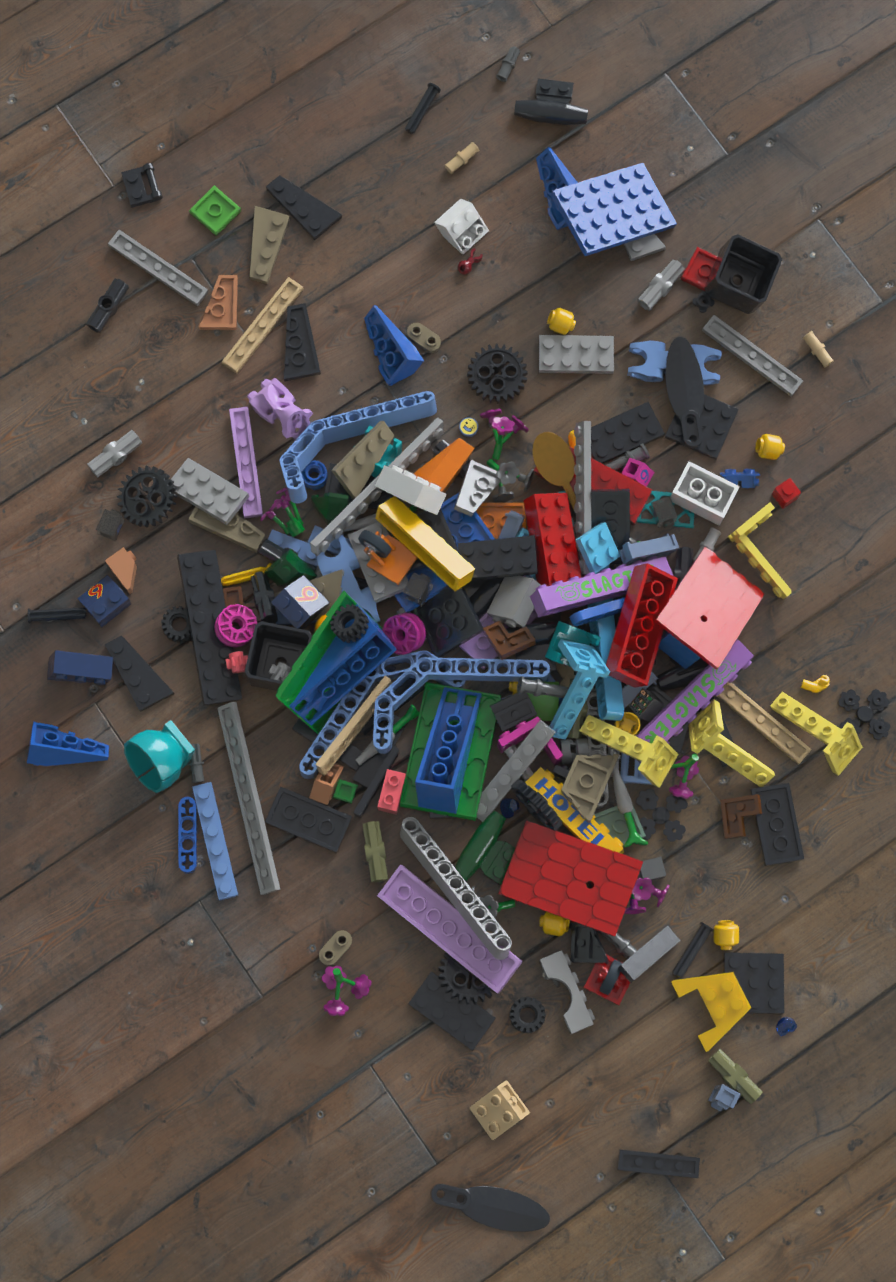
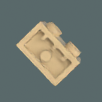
(499, 1110)

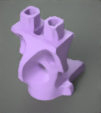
(269, 401)

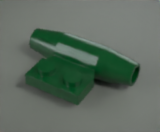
(485, 851)

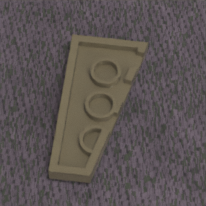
(267, 238)
(359, 463)
(237, 530)

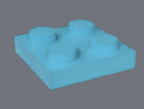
(597, 547)

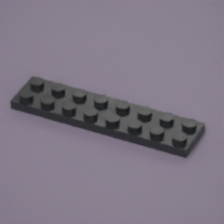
(203, 604)

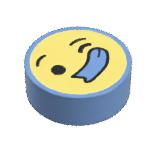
(468, 427)

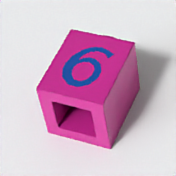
(638, 471)

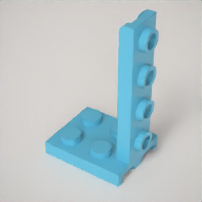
(589, 667)

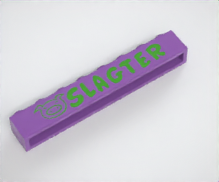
(589, 589)
(696, 695)

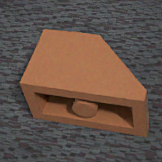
(123, 567)
(325, 785)

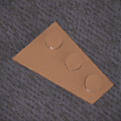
(222, 308)

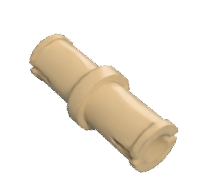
(462, 157)
(818, 349)

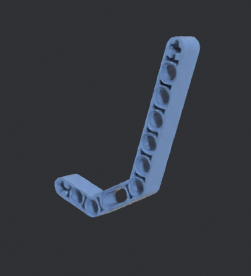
(347, 426)
(452, 674)
(359, 698)

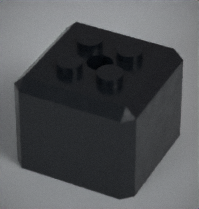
(749, 262)
(270, 644)

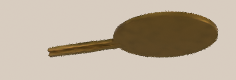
(555, 461)

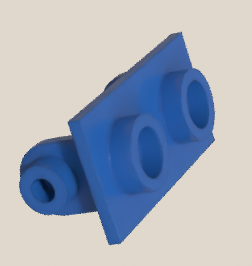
(747, 477)

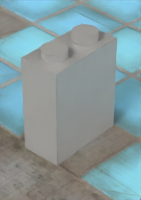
(513, 601)

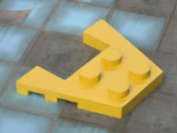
(723, 1000)

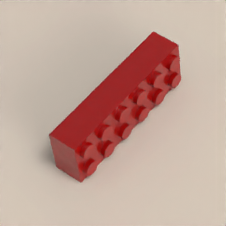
(607, 478)
(556, 549)
(637, 632)

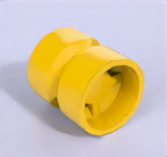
(629, 723)

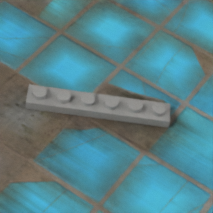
(158, 267)
(752, 355)
(514, 768)

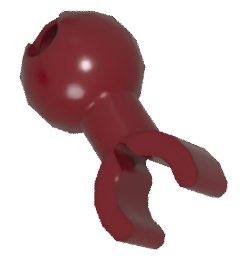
(465, 266)

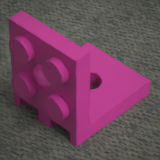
(523, 729)

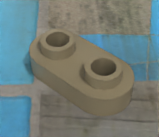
(422, 338)
(335, 947)

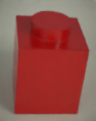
(786, 493)

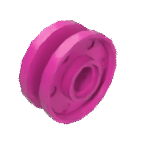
(414, 632)
(230, 635)

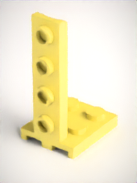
(756, 559)
(705, 734)
(841, 743)
(655, 757)

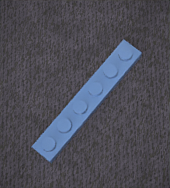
(215, 841)

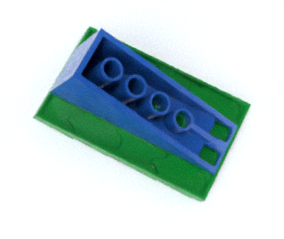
(332, 668)
(450, 751)

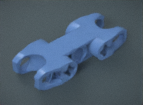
(656, 360)
(348, 562)

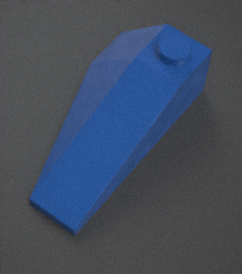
(554, 176)
(395, 352)
(53, 747)

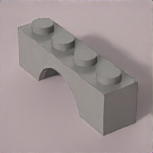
(556, 968)

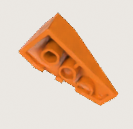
(446, 465)

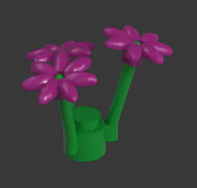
(294, 525)

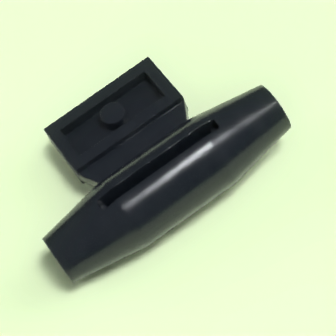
(552, 104)
(482, 594)
(543, 634)
(679, 676)

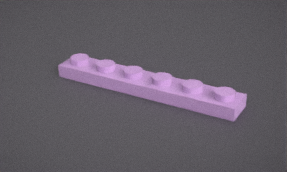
(246, 461)

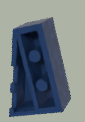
(79, 667)

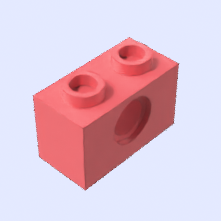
(391, 792)

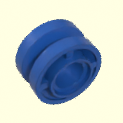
(315, 483)

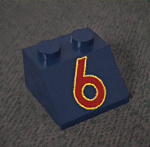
(104, 601)
(300, 602)

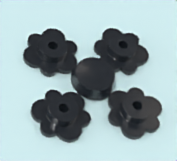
(865, 713)
(661, 815)

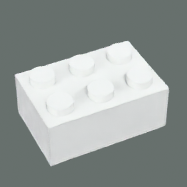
(410, 489)
(704, 493)

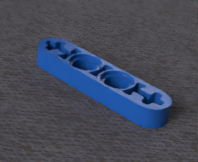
(597, 612)
(190, 834)

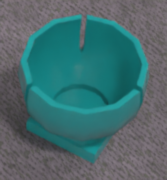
(162, 749)

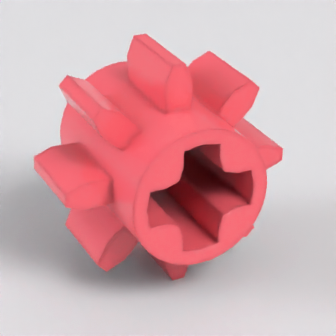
(237, 662)

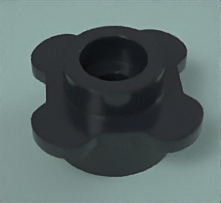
(703, 306)

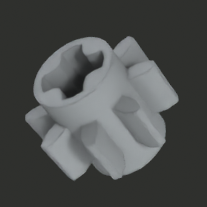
(279, 672)

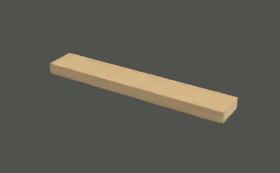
(262, 325)
(764, 723)
(351, 730)

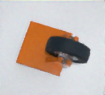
(387, 555)

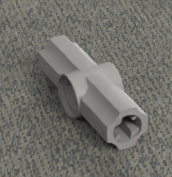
(661, 285)
(114, 453)

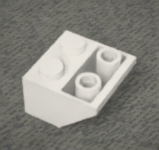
(462, 225)

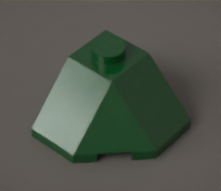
(330, 505)
(289, 569)

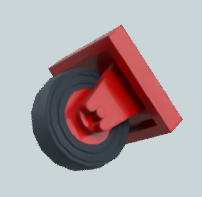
(608, 981)

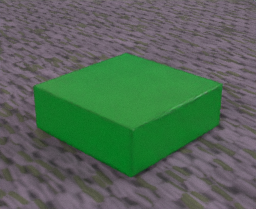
(345, 791)

